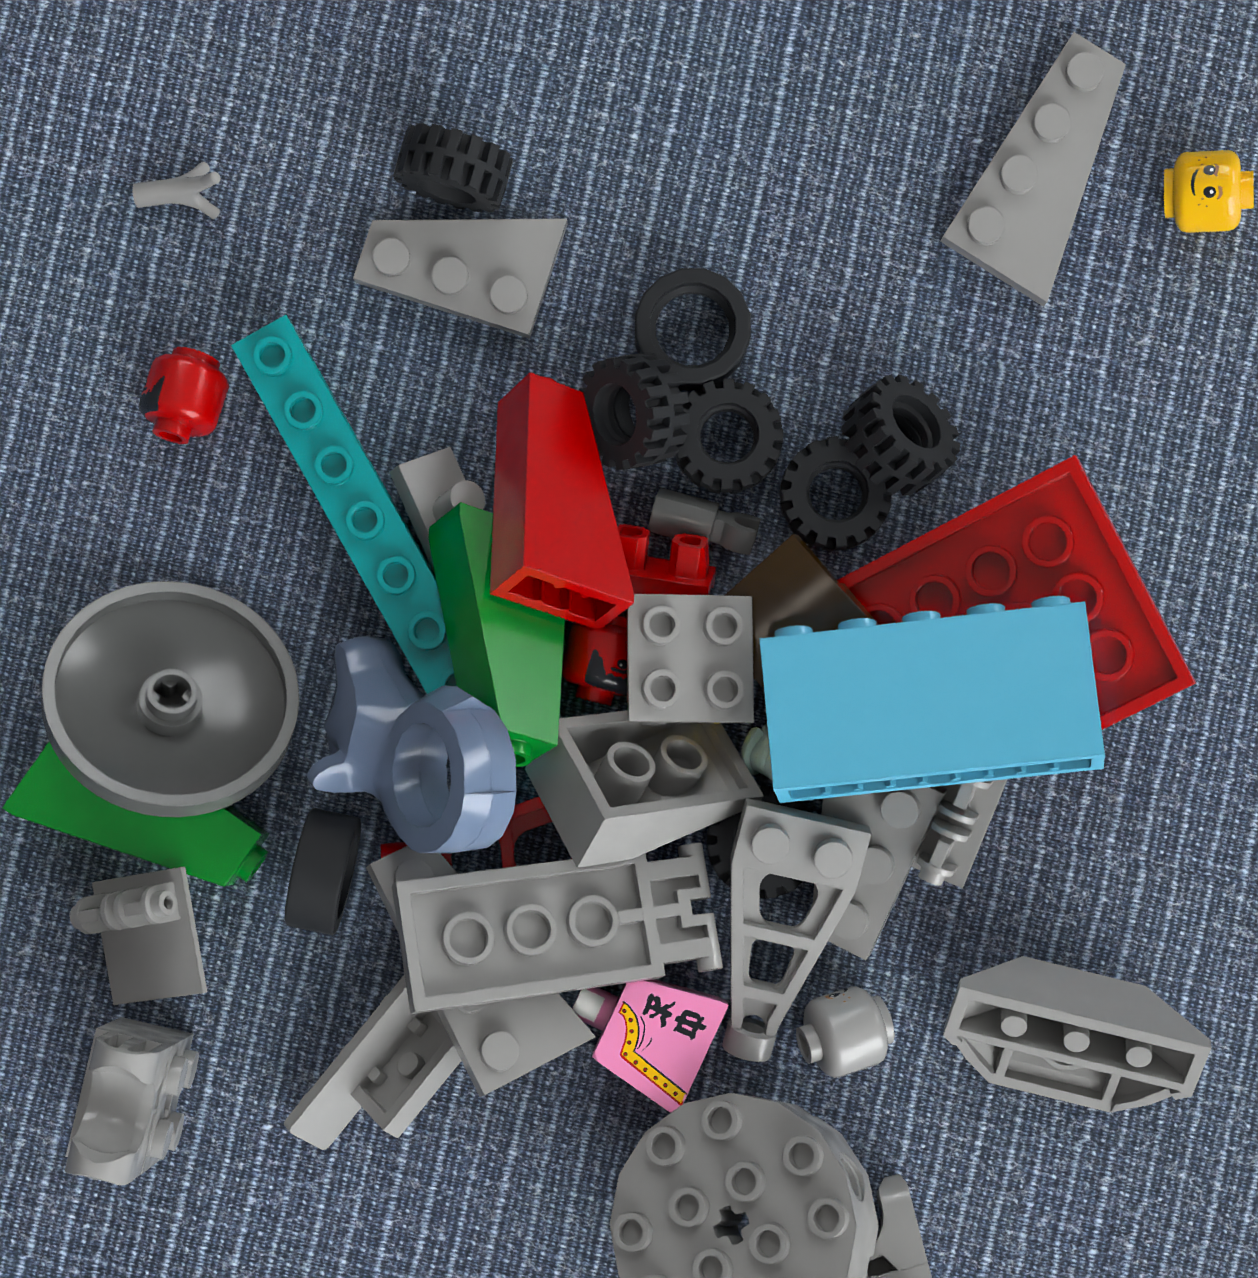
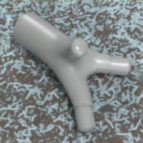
(179, 190)

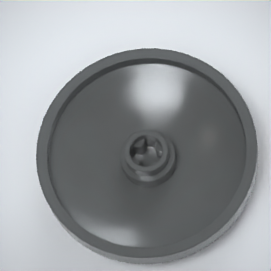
(169, 699)

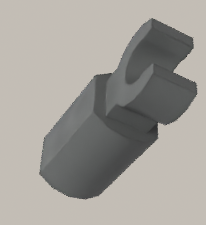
(688, 514)

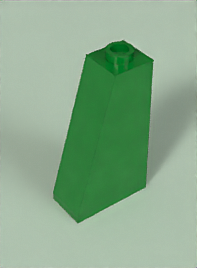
(496, 646)
(209, 845)

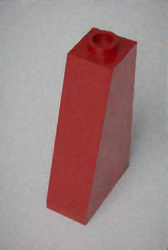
(553, 510)

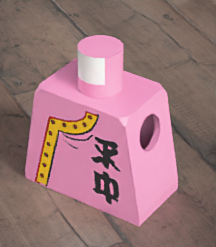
(653, 1035)

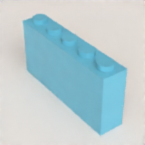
(931, 700)

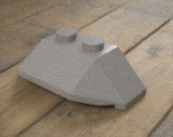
(1074, 1036)

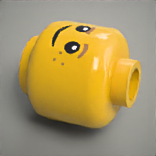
(1207, 191)

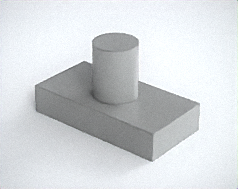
(431, 489)

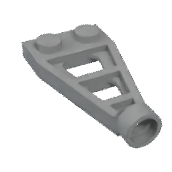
(799, 848)

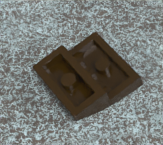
(794, 590)

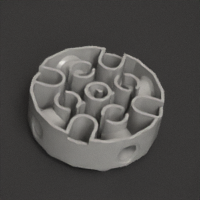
(735, 1157)

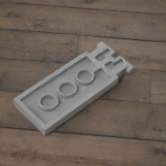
(551, 928)

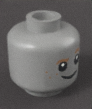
(845, 1031)

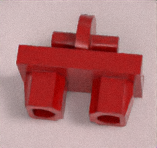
(683, 574)

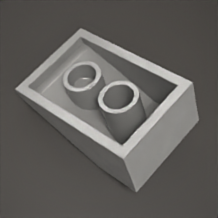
(637, 786)

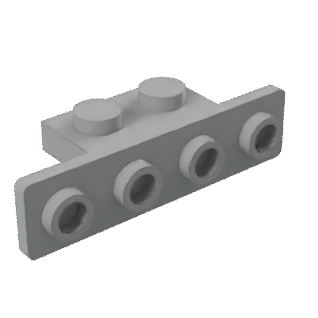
(385, 1069)

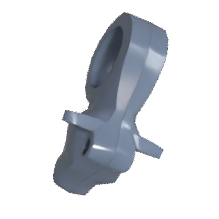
(397, 747)

